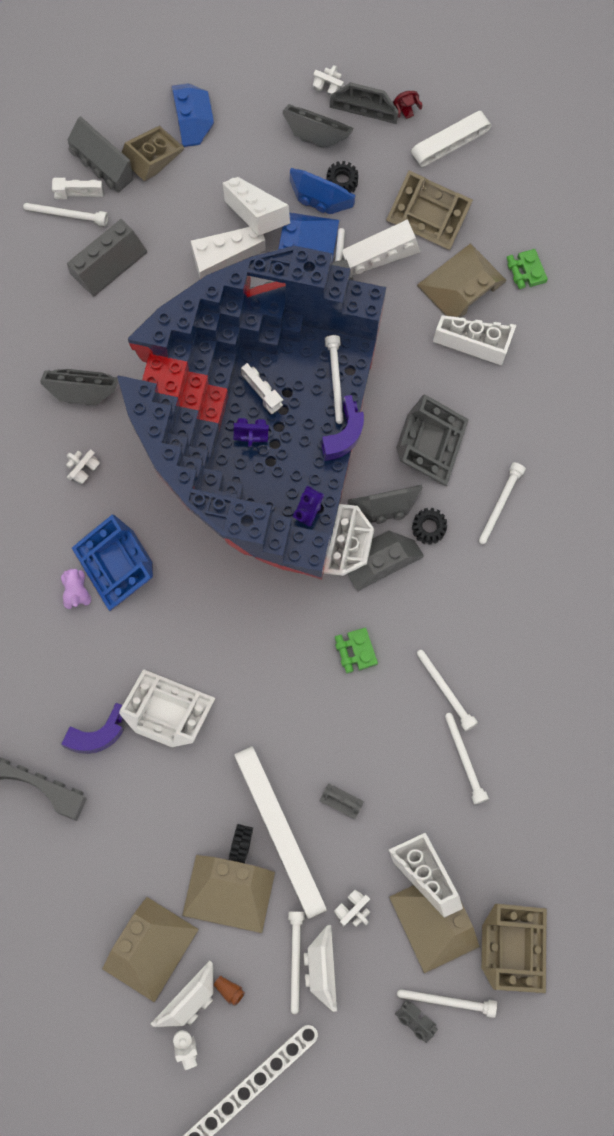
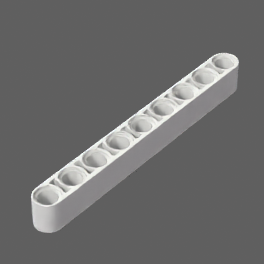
(280, 832)
(253, 1087)

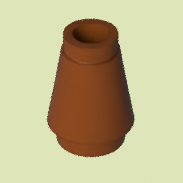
(230, 991)

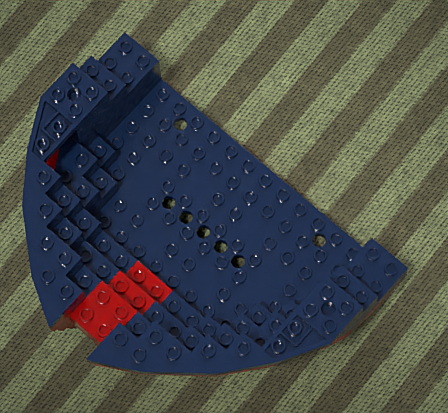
(197, 393)

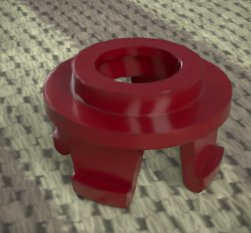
(405, 101)

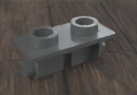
(341, 801)
(408, 1016)

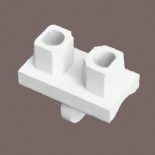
(322, 79)
(88, 460)
(346, 915)
(185, 1049)

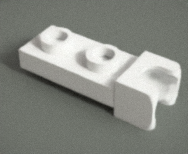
(76, 188)
(271, 399)

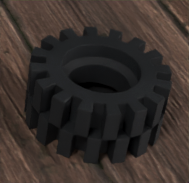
(343, 169)
(429, 515)
(241, 843)

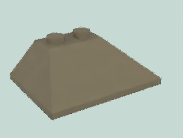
(430, 209)
(461, 282)
(229, 893)
(431, 935)
(515, 948)
(149, 949)

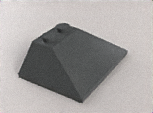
(431, 439)

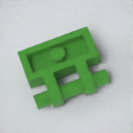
(531, 266)
(361, 648)

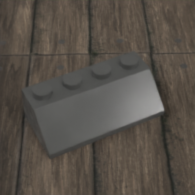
(100, 155)
(106, 257)

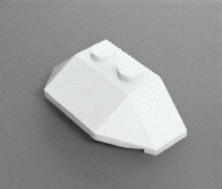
(349, 541)
(321, 969)
(189, 1000)

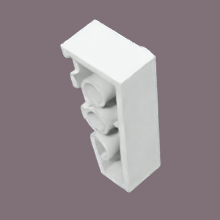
(382, 248)
(475, 338)
(424, 869)

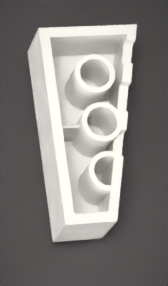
(255, 206)
(225, 249)

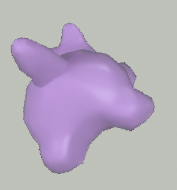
(74, 591)

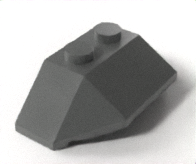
(364, 102)
(315, 127)
(79, 385)
(388, 504)
(387, 555)

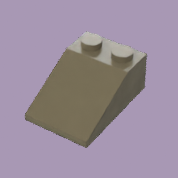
(151, 152)

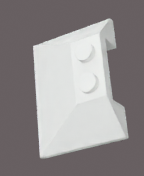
(165, 710)

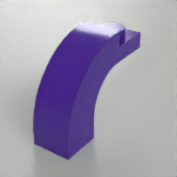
(342, 443)
(98, 740)

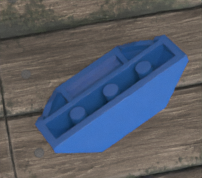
(193, 113)
(320, 193)

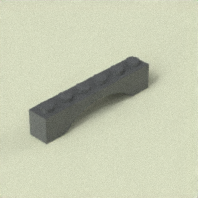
(65, 801)

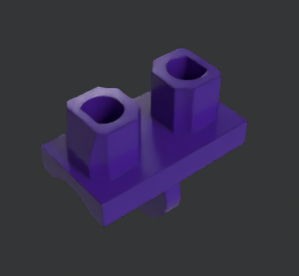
(251, 432)
(308, 506)

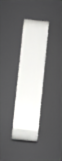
(451, 138)

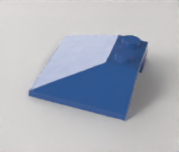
(310, 233)
(114, 561)

